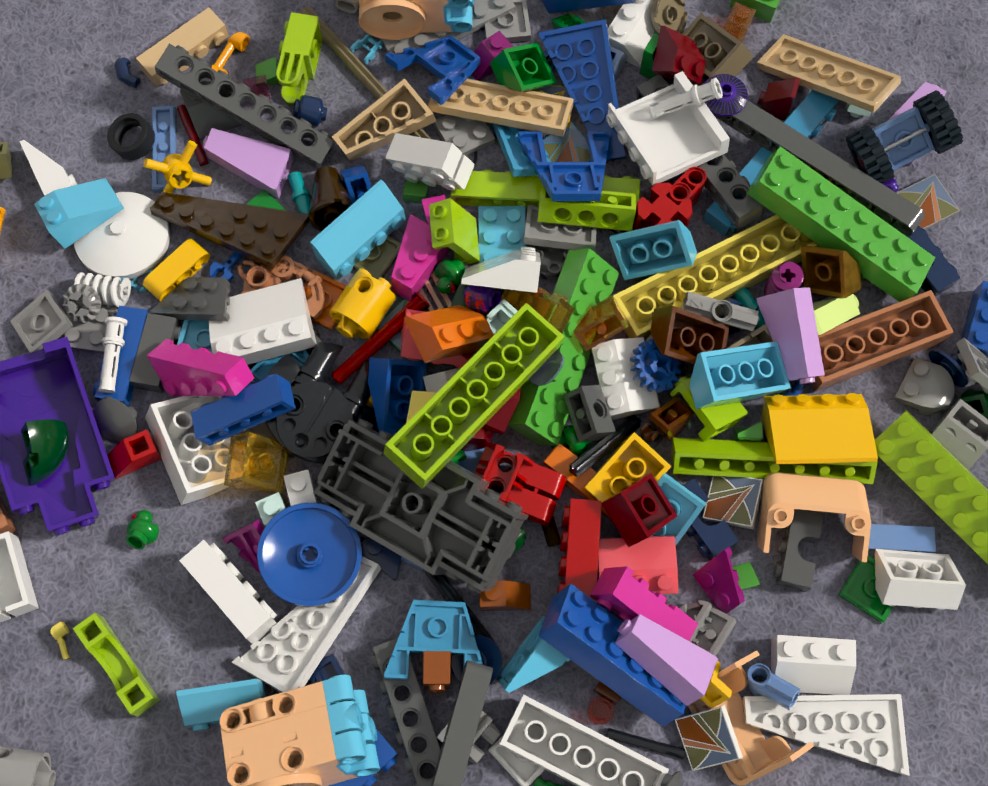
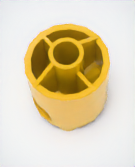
(362, 305)

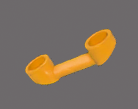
(237, 41)

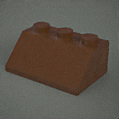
(686, 334)

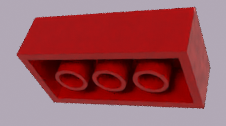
(580, 545)

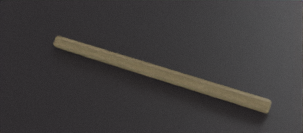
(353, 63)

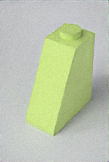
(834, 311)

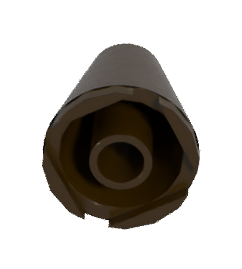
(328, 198)

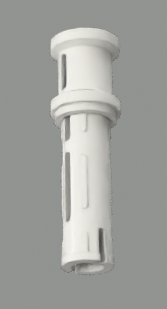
(696, 95)
(113, 343)

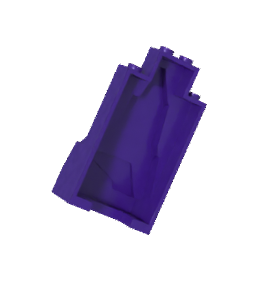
(50, 387)

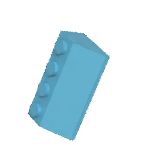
(358, 230)
(738, 374)

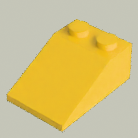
(625, 466)

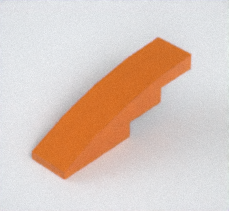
(559, 461)

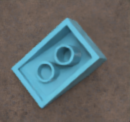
(78, 209)
(530, 661)

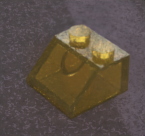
(256, 464)

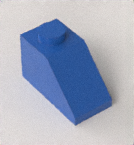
(356, 181)

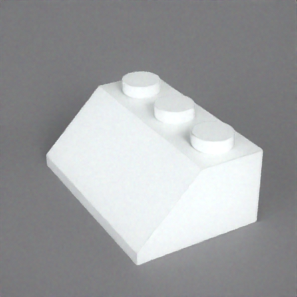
(632, 30)
(620, 390)
(917, 579)
(815, 663)

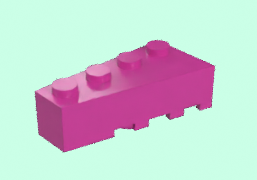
(198, 371)
(630, 597)

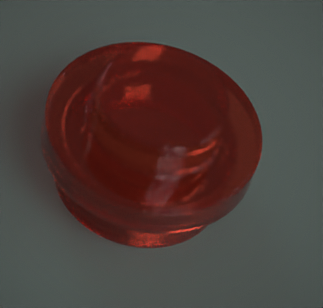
(600, 710)

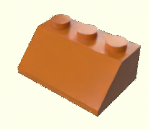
(448, 332)

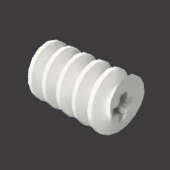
(110, 291)

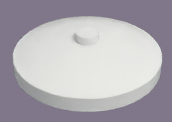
(127, 241)

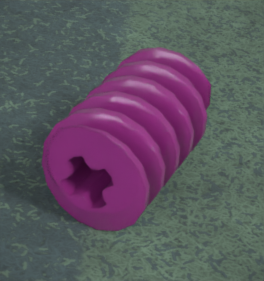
(784, 278)

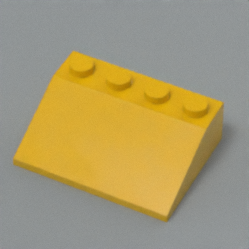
(818, 428)

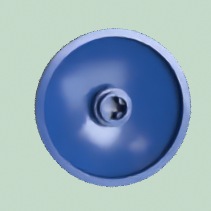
(309, 554)

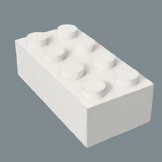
(225, 587)

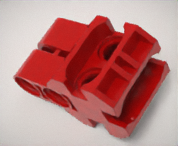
(671, 201)
(525, 484)

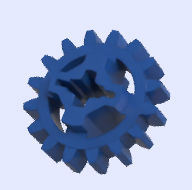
(653, 368)

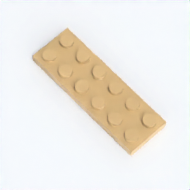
(829, 73)
(508, 107)

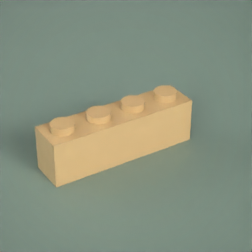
(195, 36)

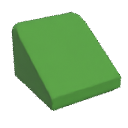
(269, 69)
(415, 191)
(747, 576)

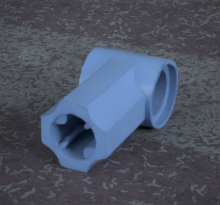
(773, 687)

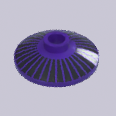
(731, 102)

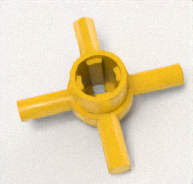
(178, 170)

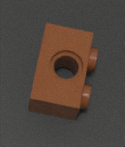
(437, 671)

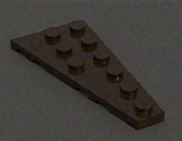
(244, 229)

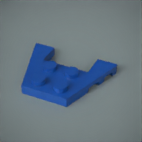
(445, 59)

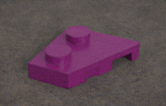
(247, 541)
(721, 582)

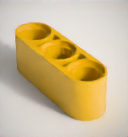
(176, 268)

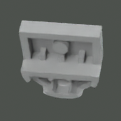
(926, 387)
(712, 625)

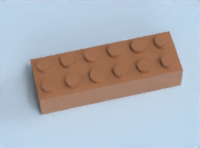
(881, 338)

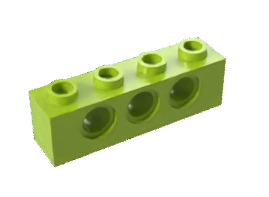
(613, 211)

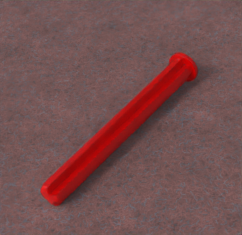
(377, 340)

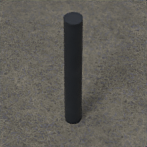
(645, 743)

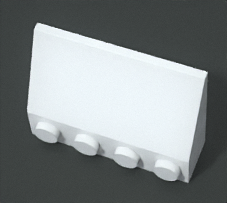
(510, 271)
(265, 323)
(191, 464)

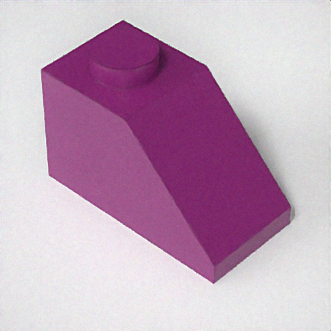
(487, 52)

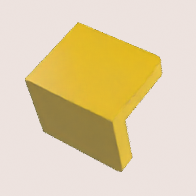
(716, 691)

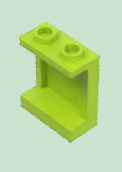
(454, 229)
(715, 418)

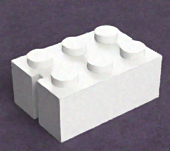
(429, 161)
(15, 583)

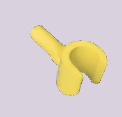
(58, 631)

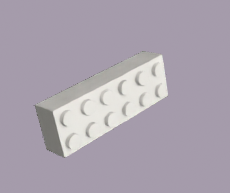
(575, 750)

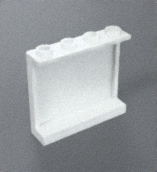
(672, 141)

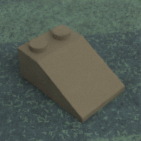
(719, 48)

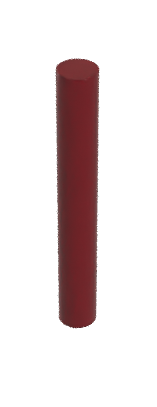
(192, 135)

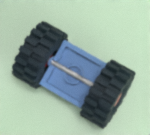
(905, 137)

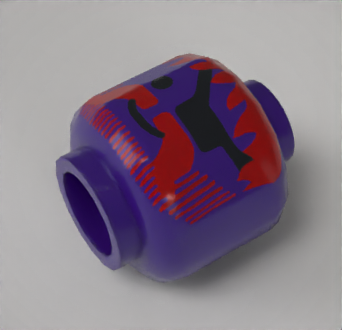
(481, 298)

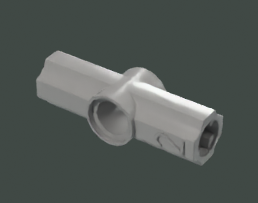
(734, 315)

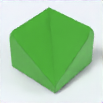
(753, 433)

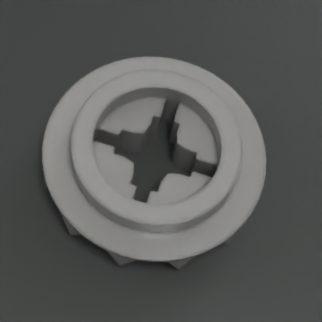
(90, 299)

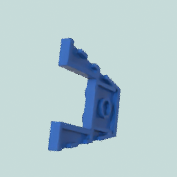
(568, 179)

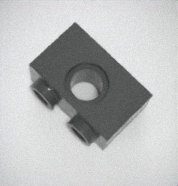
(589, 413)

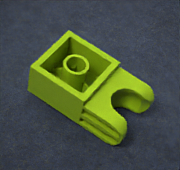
(298, 55)

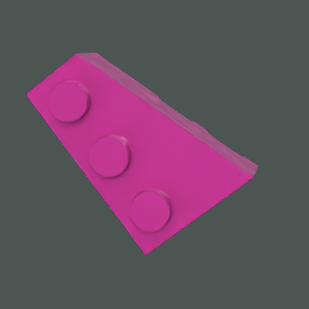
(415, 259)

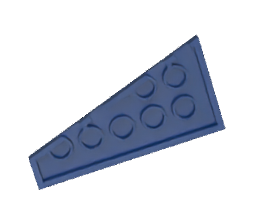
(587, 71)

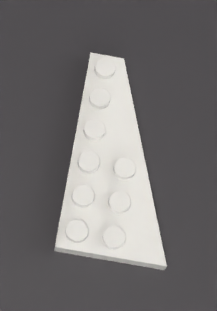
(303, 637)
(849, 725)

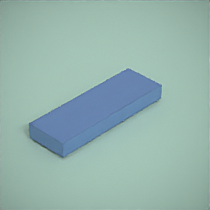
(902, 538)

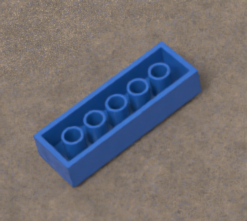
(588, 638)

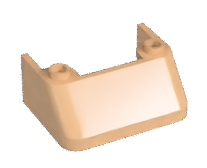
(815, 493)
(758, 753)

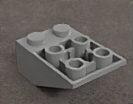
(963, 433)

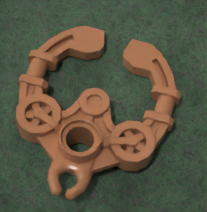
(284, 271)

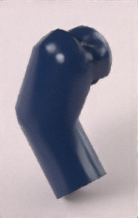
(122, 70)

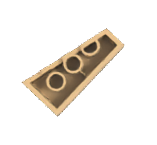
(395, 112)

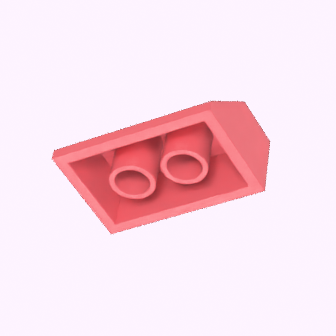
(650, 559)

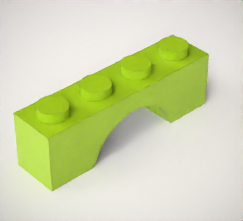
(109, 652)

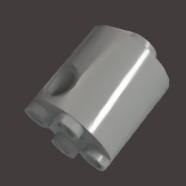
(25, 768)

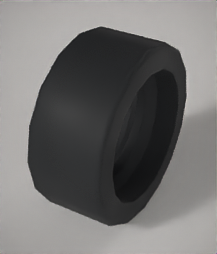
(121, 126)

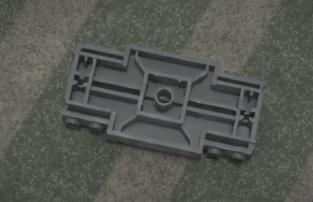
(438, 527)

